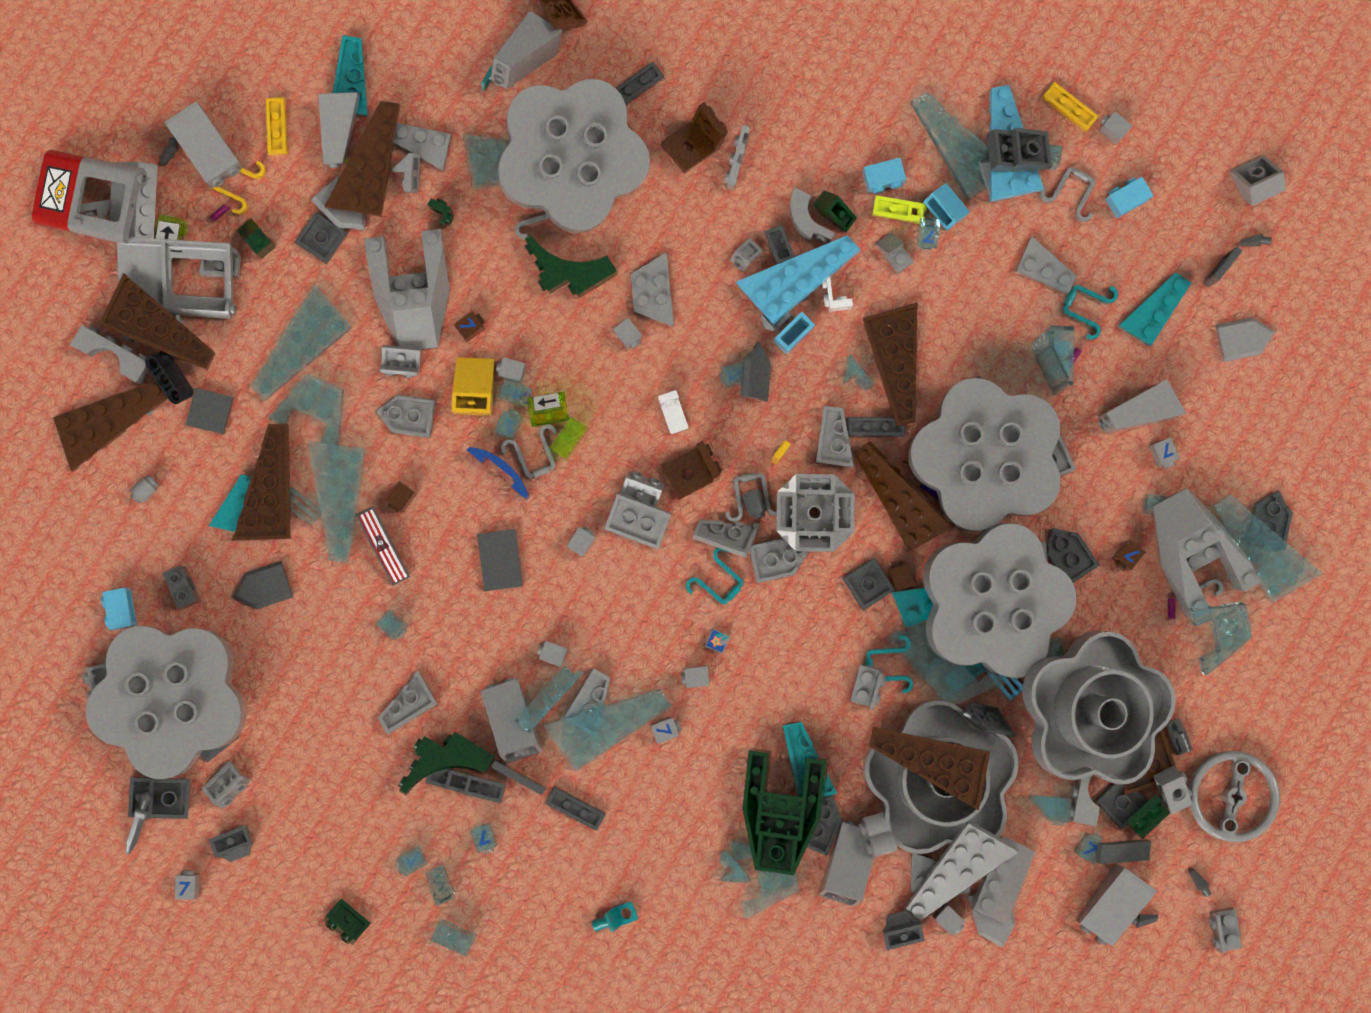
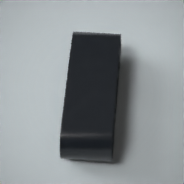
(169, 377)

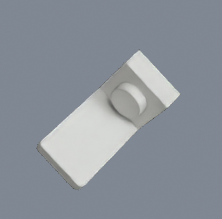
(839, 304)
(673, 412)

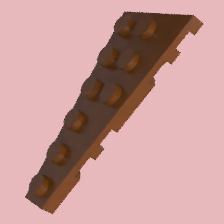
(366, 174)

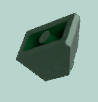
(835, 210)
(256, 238)

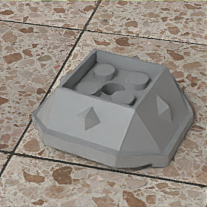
(835, 507)

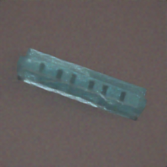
(547, 698)

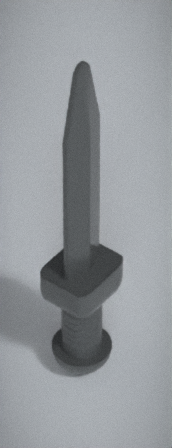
(140, 813)

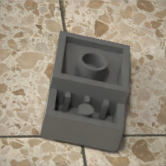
(1018, 150)
(168, 800)

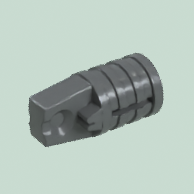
(1179, 737)

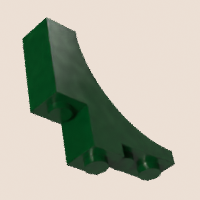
(558, 272)
(432, 758)

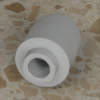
(144, 489)

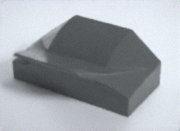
(232, 844)
(902, 930)

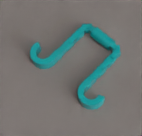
(1070, 298)
(731, 594)
(869, 661)

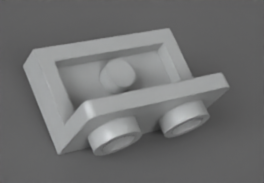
(215, 268)
(400, 361)

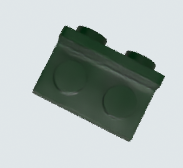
(1148, 817)
(346, 922)

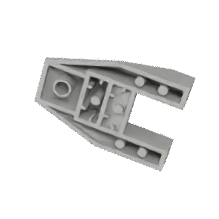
(411, 302)
(1189, 540)

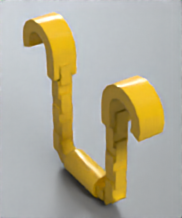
(261, 174)

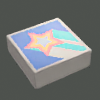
(717, 641)

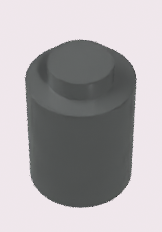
(754, 504)

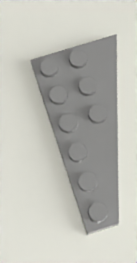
(963, 863)

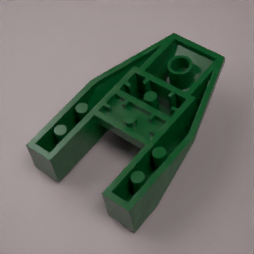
(781, 823)

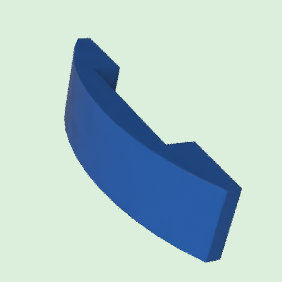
(483, 455)

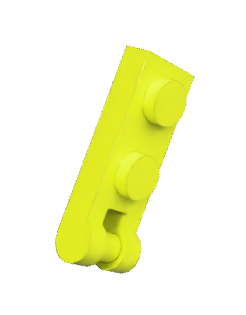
(898, 209)

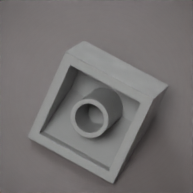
(1258, 180)

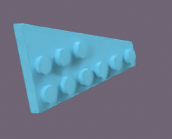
(1006, 117)
(788, 283)

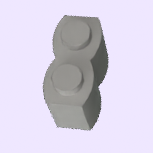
(879, 838)

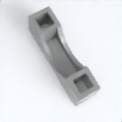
(91, 343)
(1083, 808)

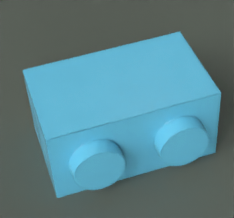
(884, 175)
(1129, 197)
(946, 206)
(794, 333)
(119, 609)

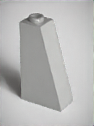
(337, 124)

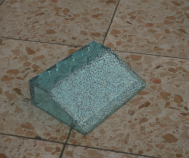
(1056, 356)

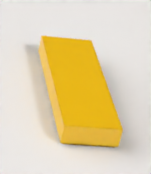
(1070, 106)
(276, 126)
(780, 452)

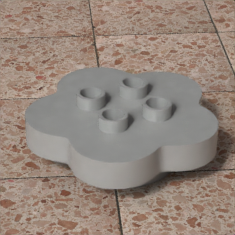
(571, 153)
(988, 455)
(996, 600)
(166, 698)
(1097, 709)
(921, 812)

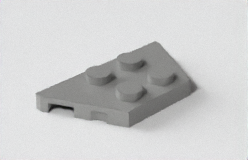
(652, 291)

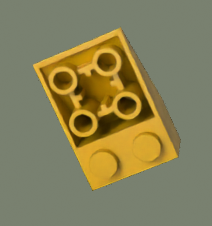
(473, 386)

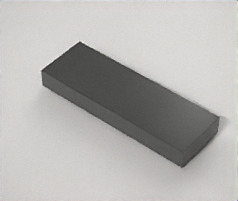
(640, 83)
(874, 427)
(519, 777)
(575, 808)
(1123, 851)

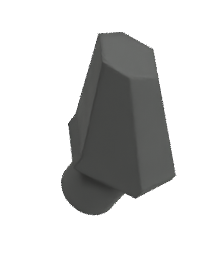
(168, 152)
(1256, 240)
(1200, 882)
(1143, 920)

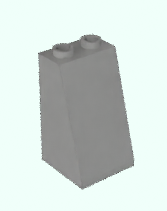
(525, 50)
(204, 145)
(1147, 408)
(503, 706)
(847, 867)
(1115, 905)

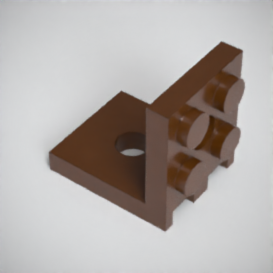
(704, 135)
(701, 464)

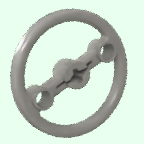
(1235, 788)

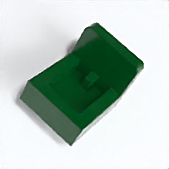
(440, 207)

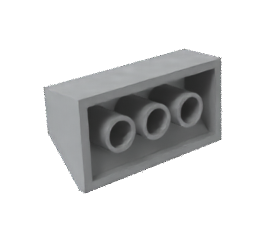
(144, 212)
(1002, 885)

